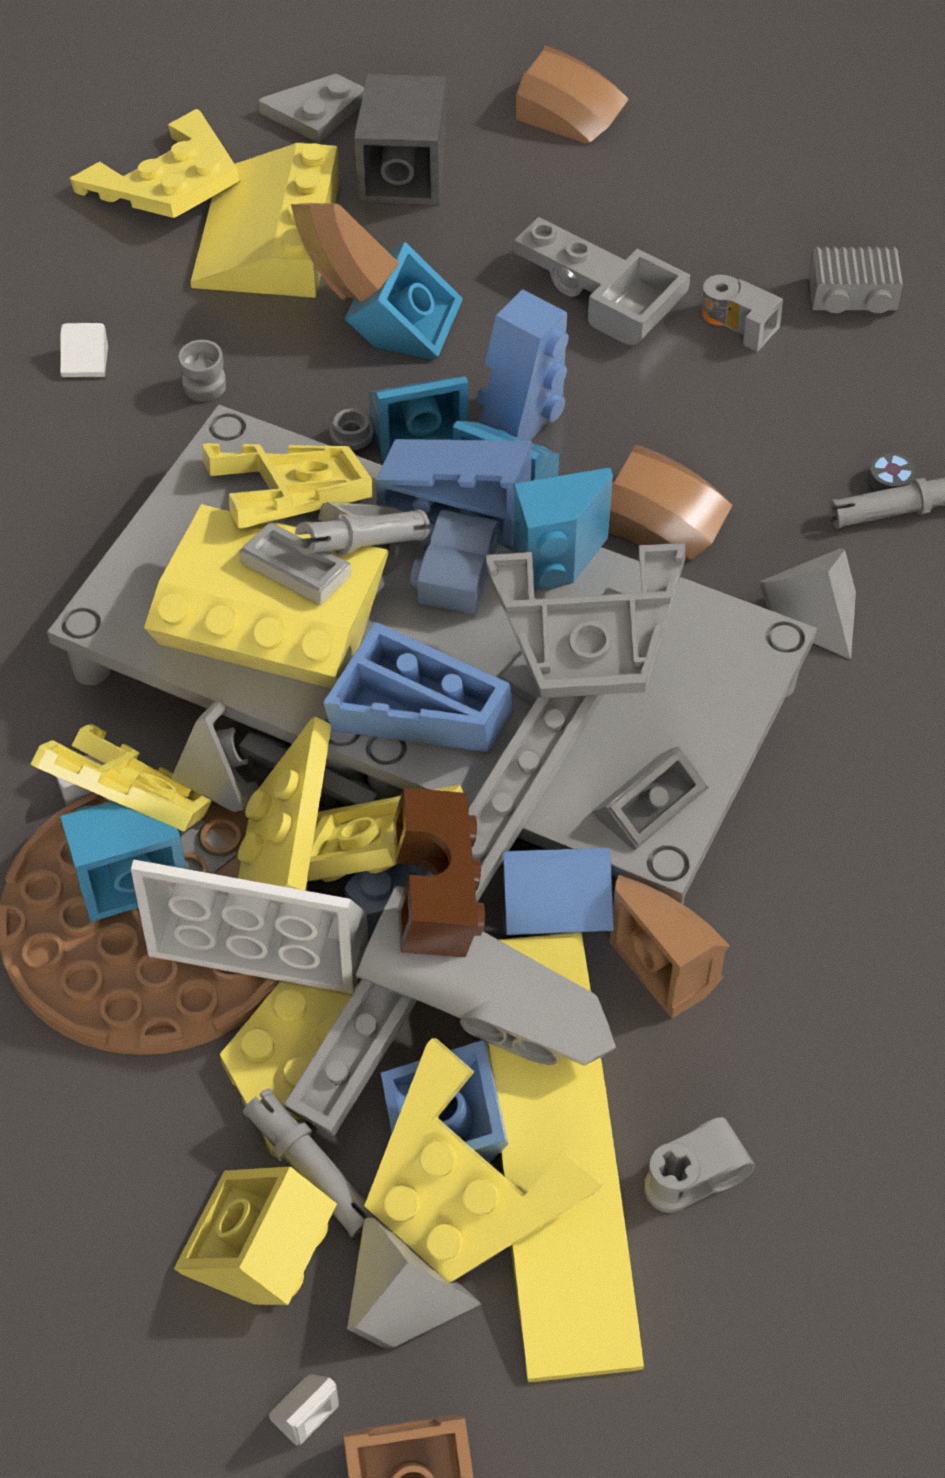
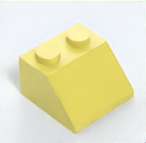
(257, 1234)

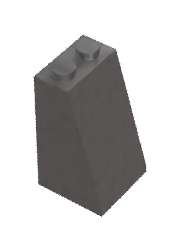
(401, 139)

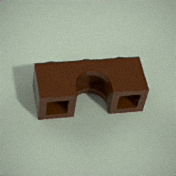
(439, 910)

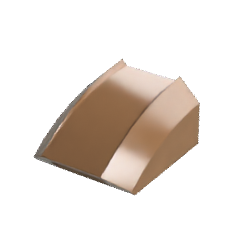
(567, 97)
(343, 250)
(665, 504)
(666, 945)
(410, 1449)

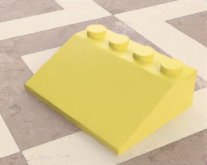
(251, 228)
(241, 617)

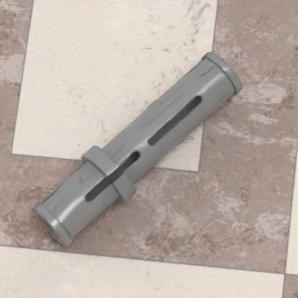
(916, 497)
(348, 533)
(295, 1145)

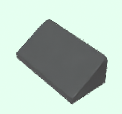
(651, 798)

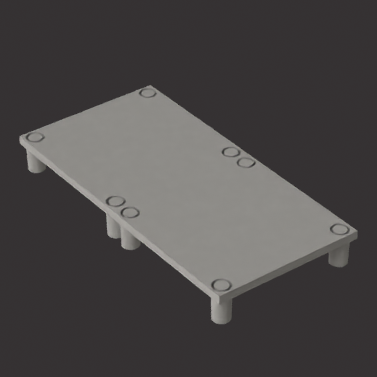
(709, 691)

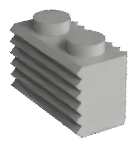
(855, 279)

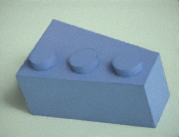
(526, 367)
(456, 477)
(417, 695)

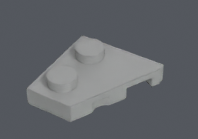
(315, 106)

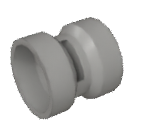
(202, 370)

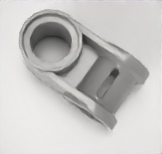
(703, 1161)

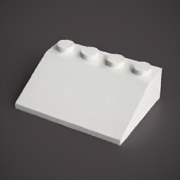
(250, 927)

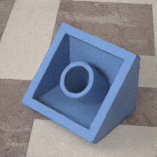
(557, 891)
(473, 1111)

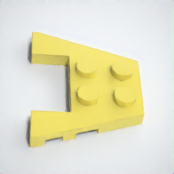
(172, 182)
(296, 480)
(122, 778)
(448, 1196)

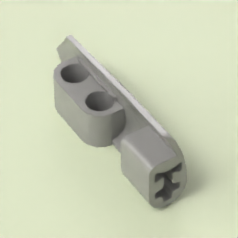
(495, 994)

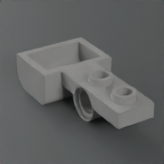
(625, 294)

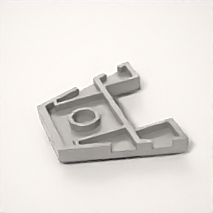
(589, 640)

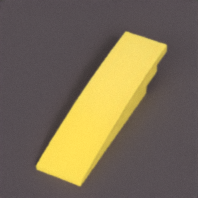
(576, 1268)

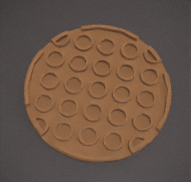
(97, 974)

